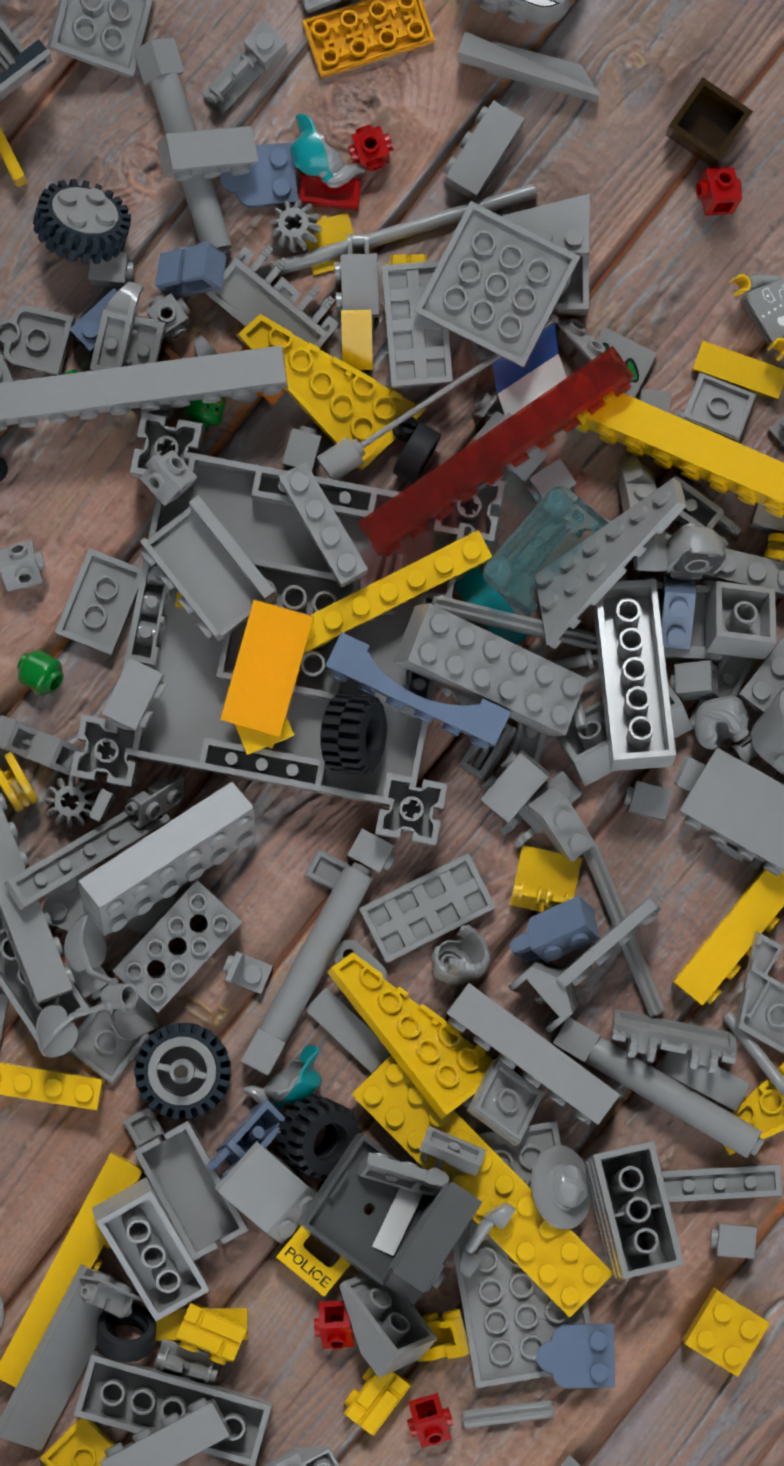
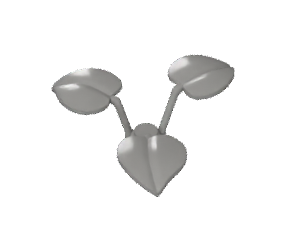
(131, 1014)

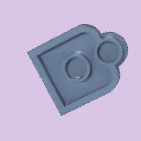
(269, 180)
(580, 1355)

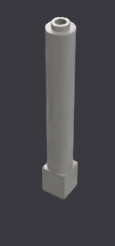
(161, 68)
(307, 968)
(659, 1088)

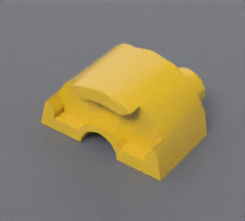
(451, 1335)

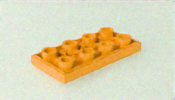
(366, 33)
(267, 668)

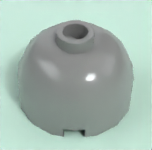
(695, 551)

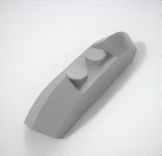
(635, 484)

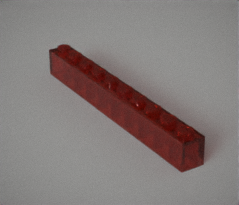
(496, 451)

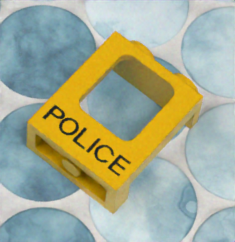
(309, 1267)

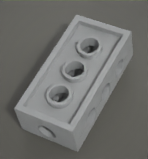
(179, 966)

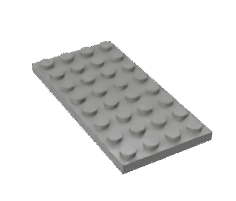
(501, 1304)

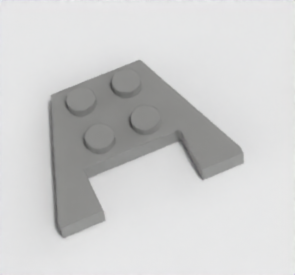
(762, 996)

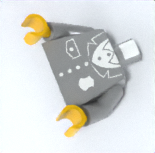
(765, 306)

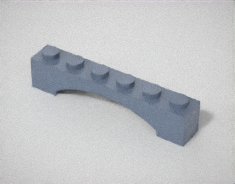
(480, 721)

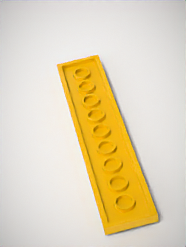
(548, 1255)

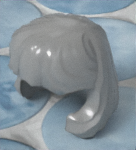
(721, 720)
(461, 960)

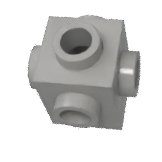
(178, 322)
(167, 477)
(21, 566)

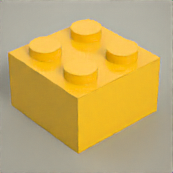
(725, 1332)

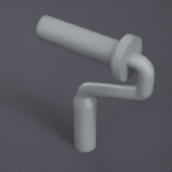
(576, 662)

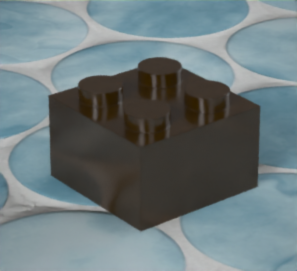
(708, 123)

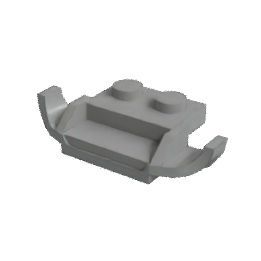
(124, 335)

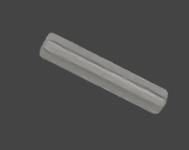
(508, 1413)

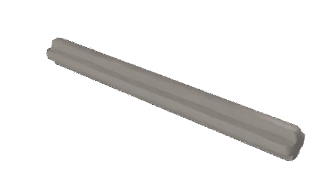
(512, 621)
(631, 948)

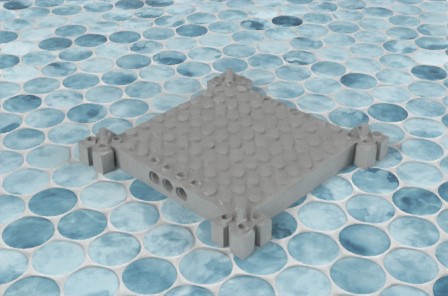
(199, 669)

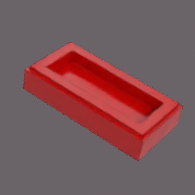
(318, 194)

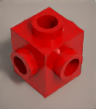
(373, 158)
(719, 191)
(334, 1325)
(429, 1420)

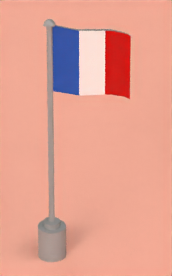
(513, 386)

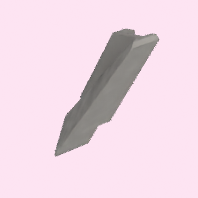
(527, 67)

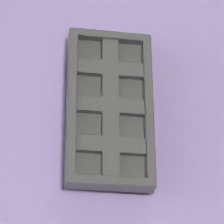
(415, 344)
(427, 908)

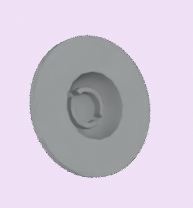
(560, 1187)

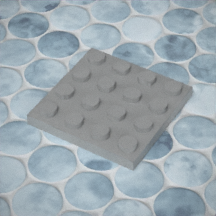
(497, 284)

